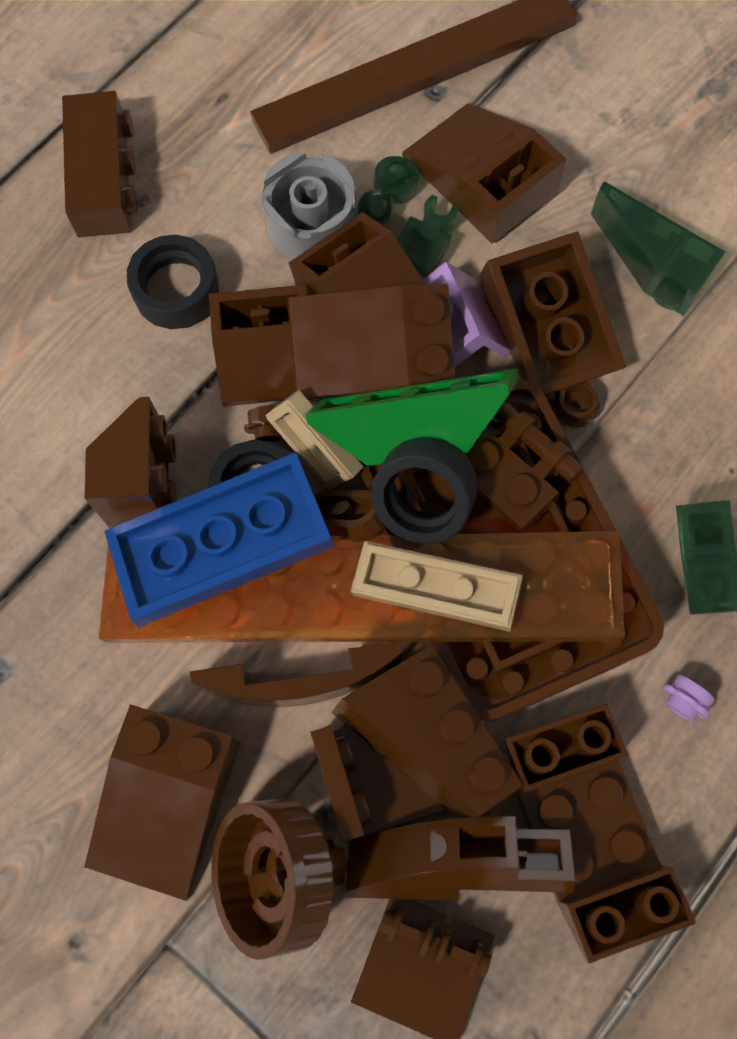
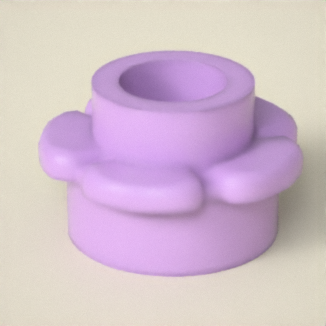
(688, 699)

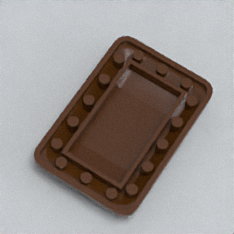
(515, 675)

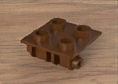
(423, 969)

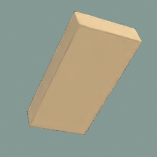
(321, 455)

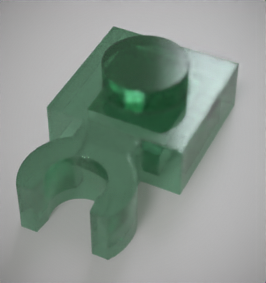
(428, 239)

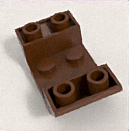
(579, 786)

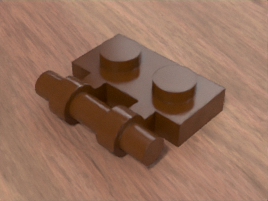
(507, 481)

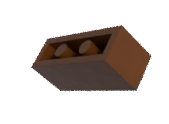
(98, 164)

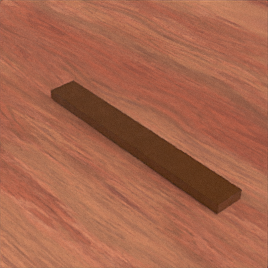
(409, 70)

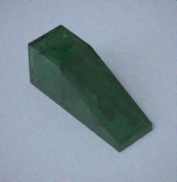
(658, 252)

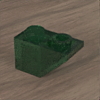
(708, 556)

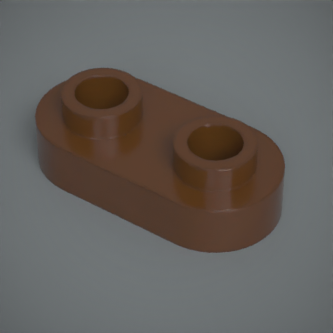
(350, 514)

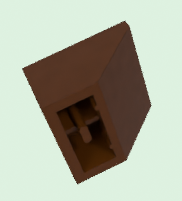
(354, 258)
(253, 344)
(131, 465)

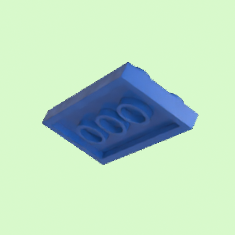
(217, 540)

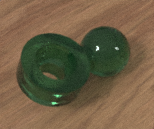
(393, 182)

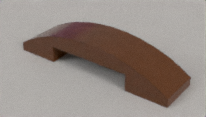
(234, 685)

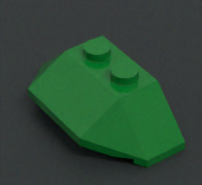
(380, 420)

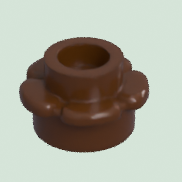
(582, 394)
(260, 426)

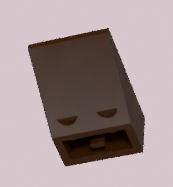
(488, 168)

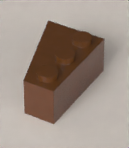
(432, 734)

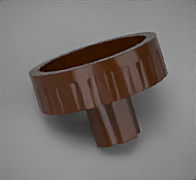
(277, 896)

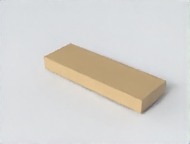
(437, 586)

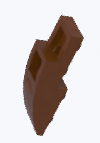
(459, 854)

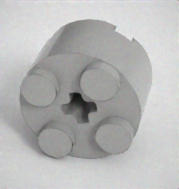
(306, 201)

